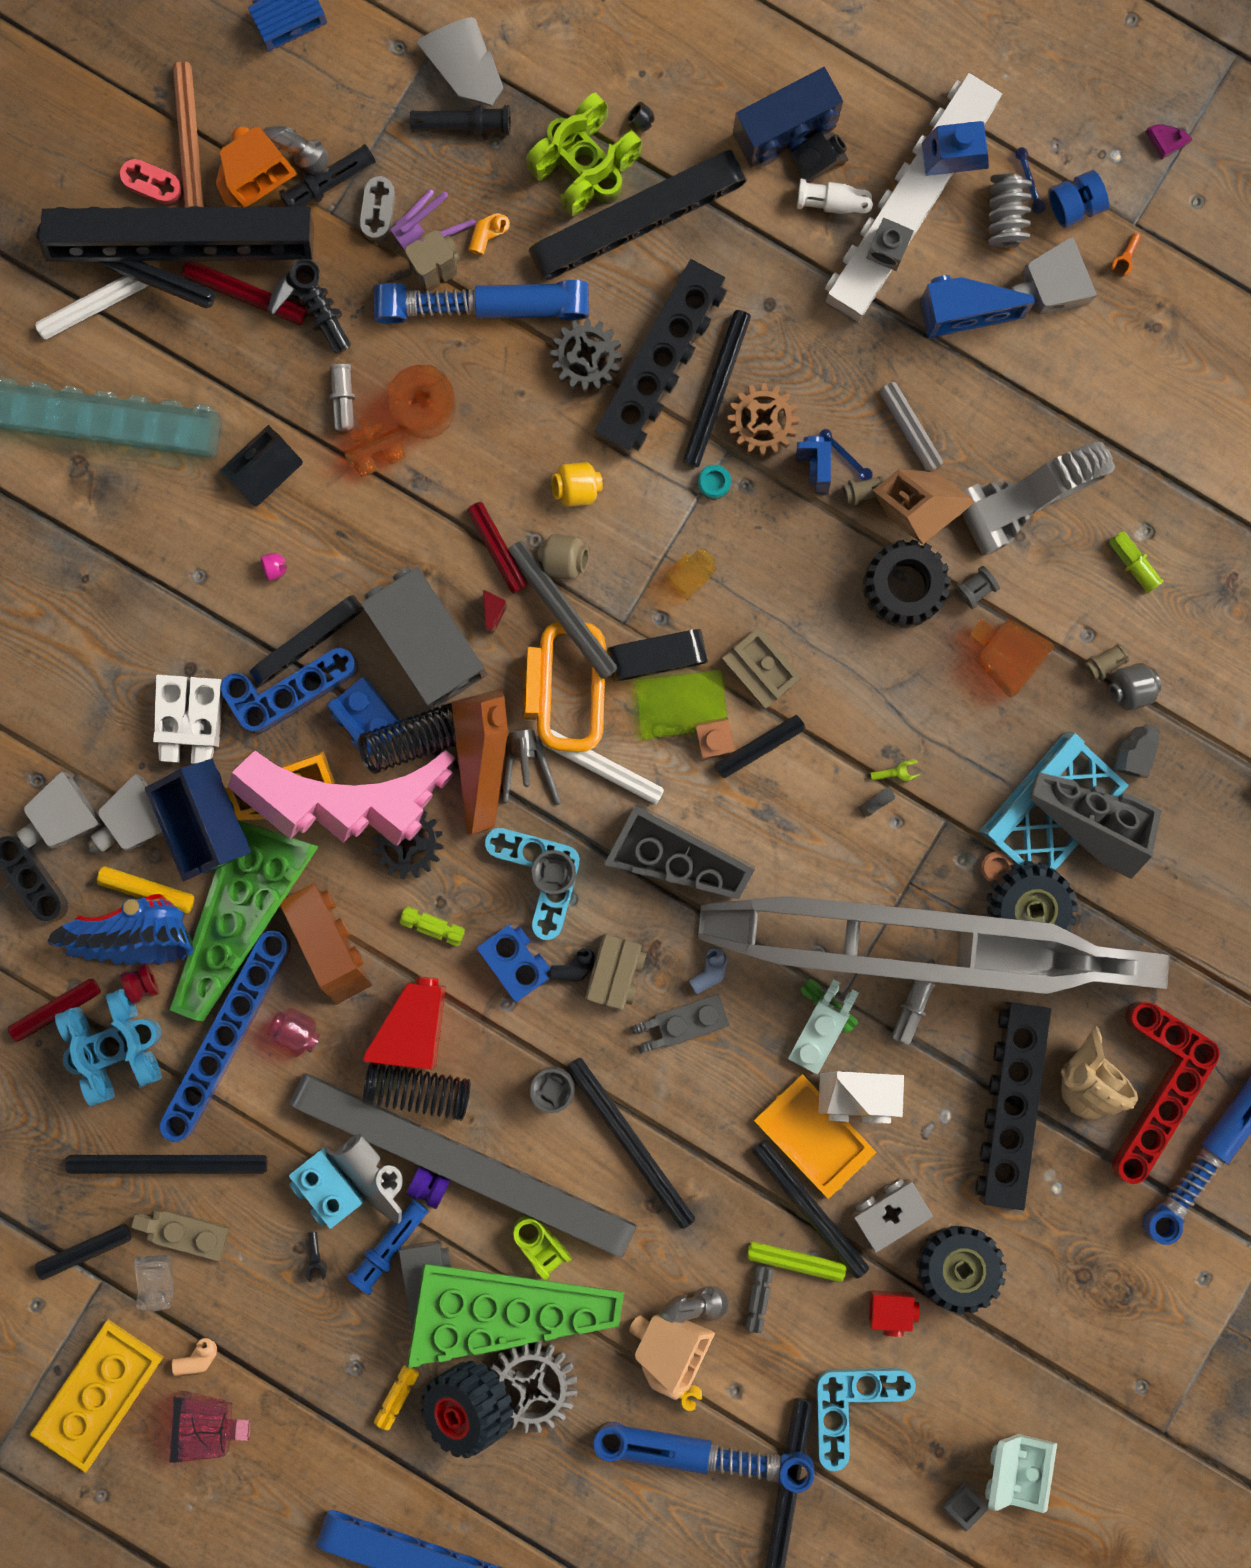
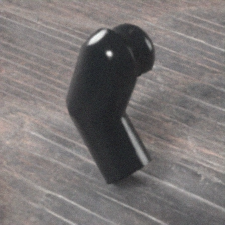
(576, 969)

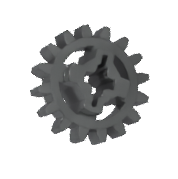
(574, 360)

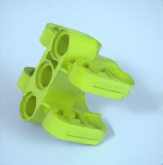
(554, 151)

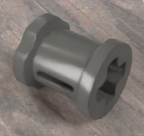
(977, 587)

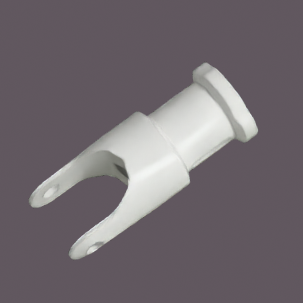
(833, 197)

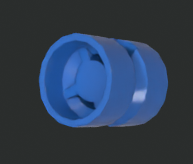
(1082, 197)

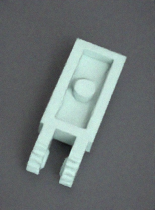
(822, 1030)

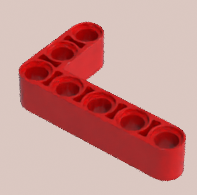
(1167, 1089)

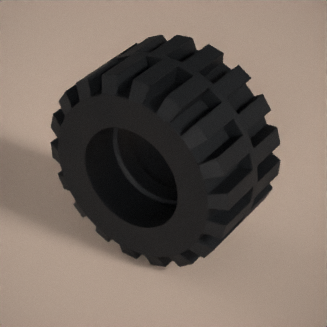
(922, 560)

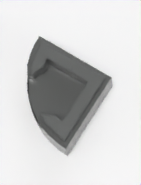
(876, 802)

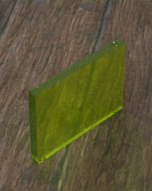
(678, 702)

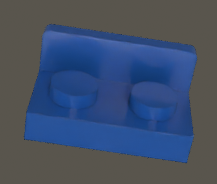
(819, 454)
(362, 710)

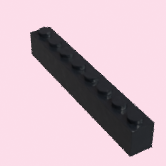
(176, 233)

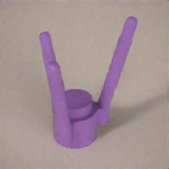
(408, 229)

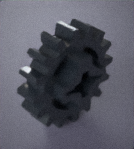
(422, 844)

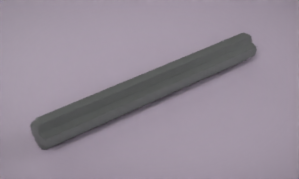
(562, 610)

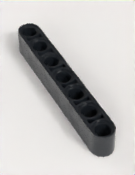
(637, 215)

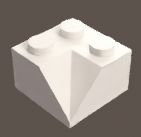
(861, 1094)

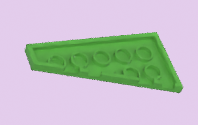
(236, 913)

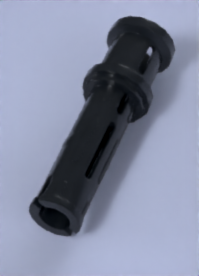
(478, 120)
(361, 157)

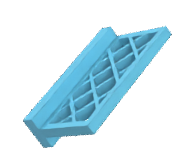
(1019, 803)

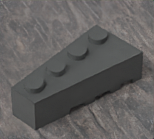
(672, 853)

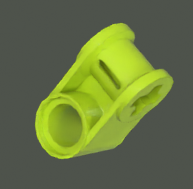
(541, 1247)

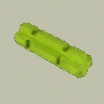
(432, 926)

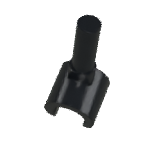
(315, 1257)

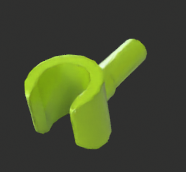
(900, 771)

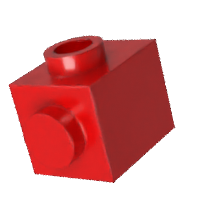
(893, 1312)

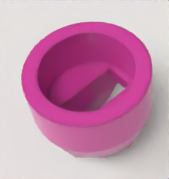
(273, 566)

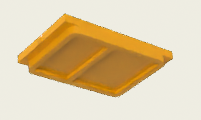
(820, 1148)

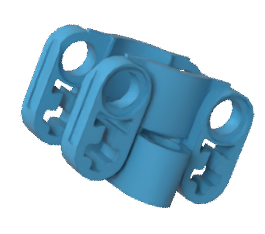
(75, 1029)

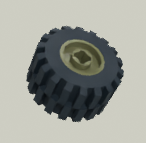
(1033, 895)
(961, 1269)

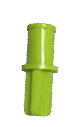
(1135, 561)

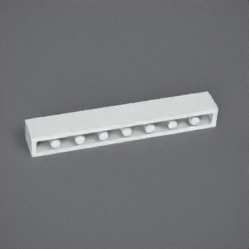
(908, 203)

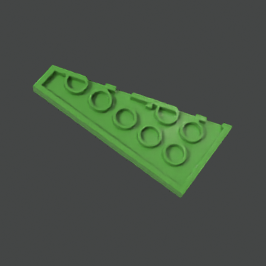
(487, 1312)

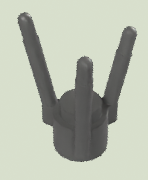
(522, 746)

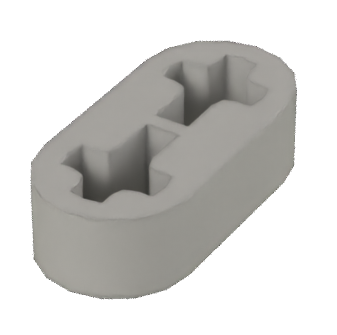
(385, 210)

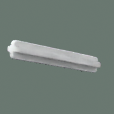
(88, 306)
(613, 772)

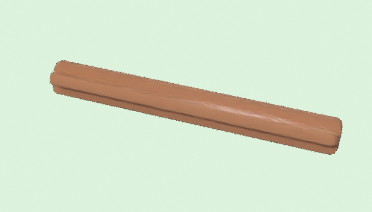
(188, 134)

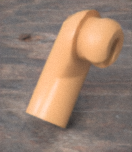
(198, 1361)

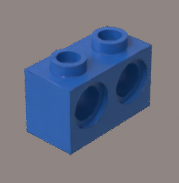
(507, 967)

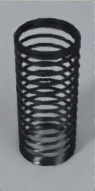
(445, 723)
(461, 1099)

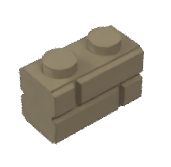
(433, 259)
(614, 972)

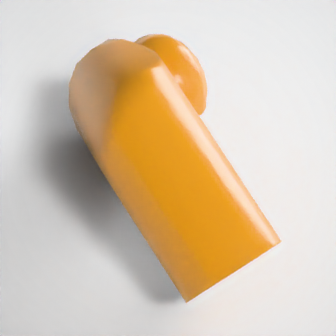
(487, 229)

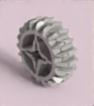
(545, 1391)

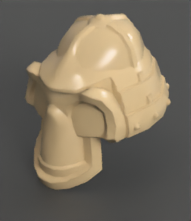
(1093, 1084)

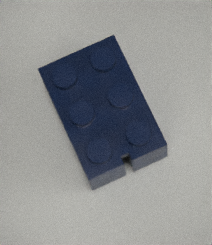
(787, 118)
(197, 819)

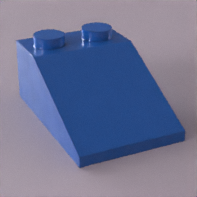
(967, 304)

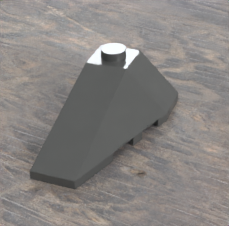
(1110, 827)

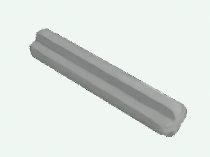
(911, 427)

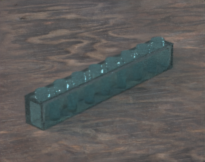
(109, 419)

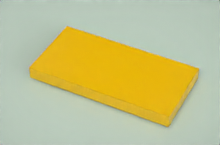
(96, 1396)

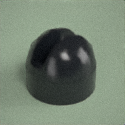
(640, 117)

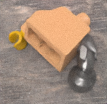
(675, 1347)

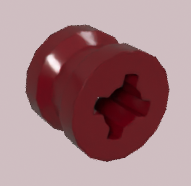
(139, 983)

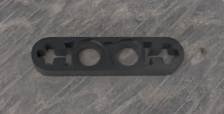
(306, 640)

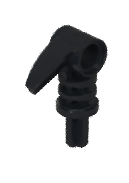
(313, 297)

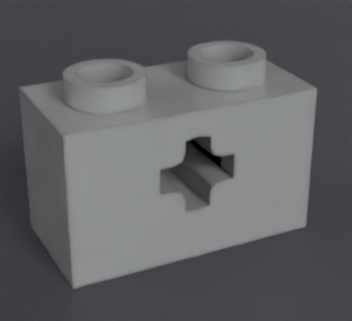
(909, 1215)

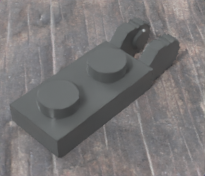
(684, 1023)

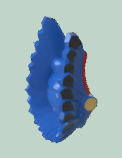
(136, 932)

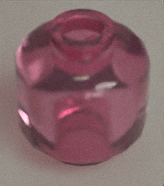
(293, 1032)

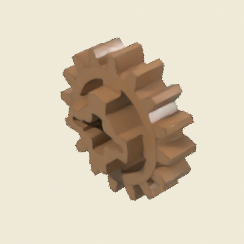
(753, 409)

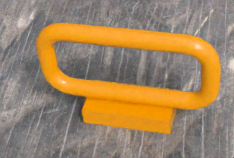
(538, 693)

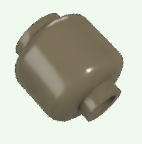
(563, 556)

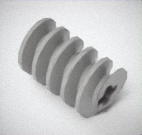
(1008, 210)

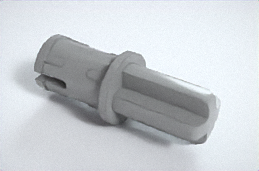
(342, 397)
(912, 1011)

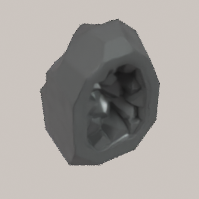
(1137, 752)

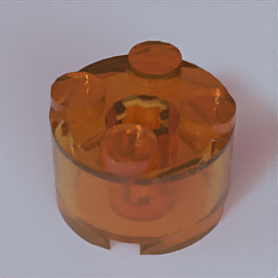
(404, 406)

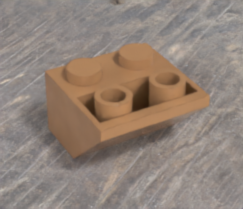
(921, 502)

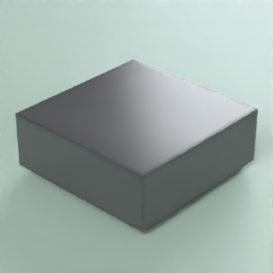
(965, 1506)

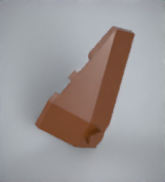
(481, 745)

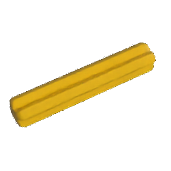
(142, 888)

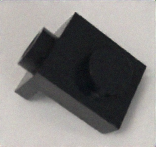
(819, 155)

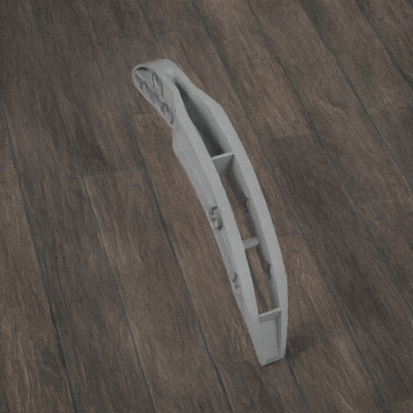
(990, 949)

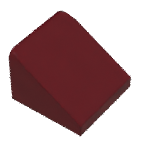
(494, 610)

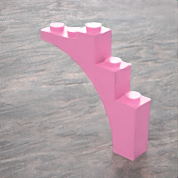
(344, 810)

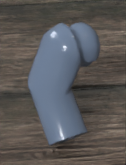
(713, 971)

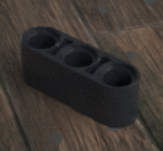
(658, 654)
(45, 885)

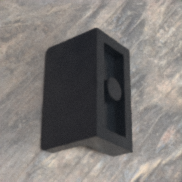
(262, 465)

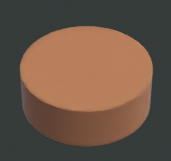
(993, 864)

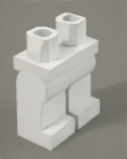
(187, 715)

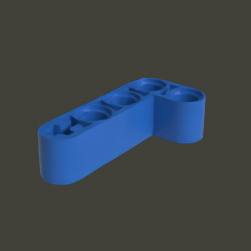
(294, 684)

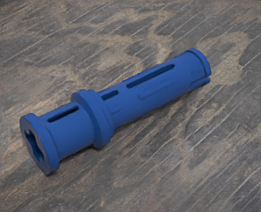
(376, 1263)

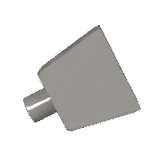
(1058, 279)
(59, 814)
(128, 818)

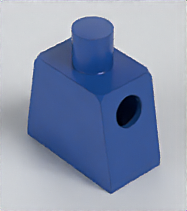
(958, 146)

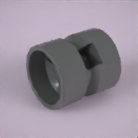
(553, 872)
(552, 1089)

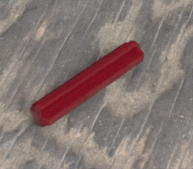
(497, 547)
(46, 1013)

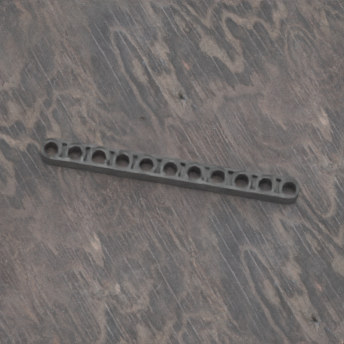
(463, 1165)

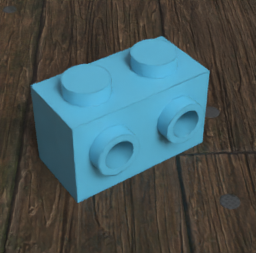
(326, 1189)

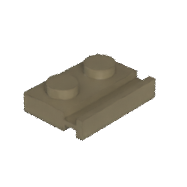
(761, 668)

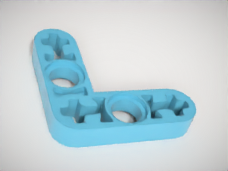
(505, 855)
(848, 1393)

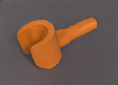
(1127, 254)

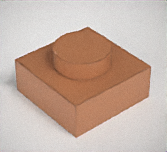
(715, 737)

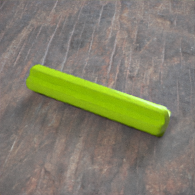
(796, 1261)

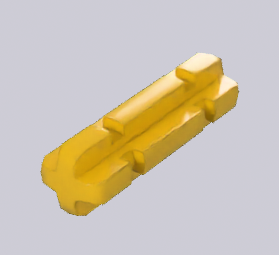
(396, 1398)

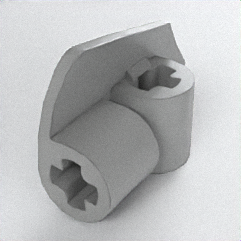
(463, 60)
(376, 1184)

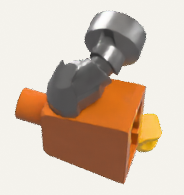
(256, 166)

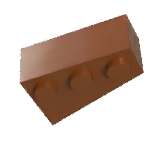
(325, 943)

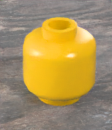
(576, 484)

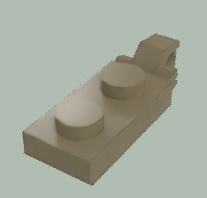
(183, 1233)

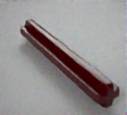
(241, 291)

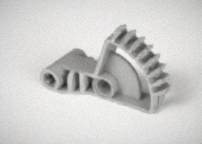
(1005, 508)

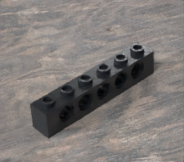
(694, 281)
(1012, 1191)

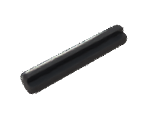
(760, 746)
(82, 1252)

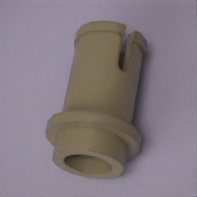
(860, 491)
(1106, 662)

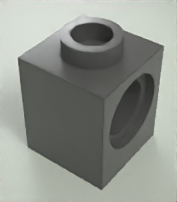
(889, 244)

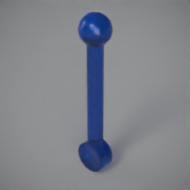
(1038, 205)
(864, 473)

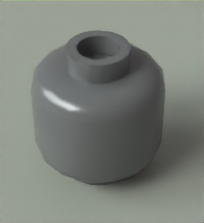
(1134, 686)

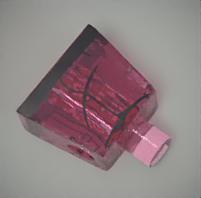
(203, 1427)

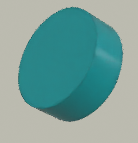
(714, 481)

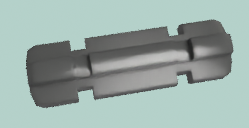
(758, 1298)

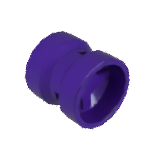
(420, 1187)

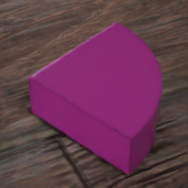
(1167, 139)

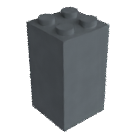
(423, 637)

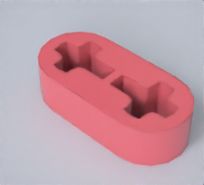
(154, 175)

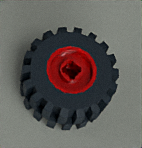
(466, 1409)

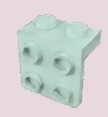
(1021, 1473)

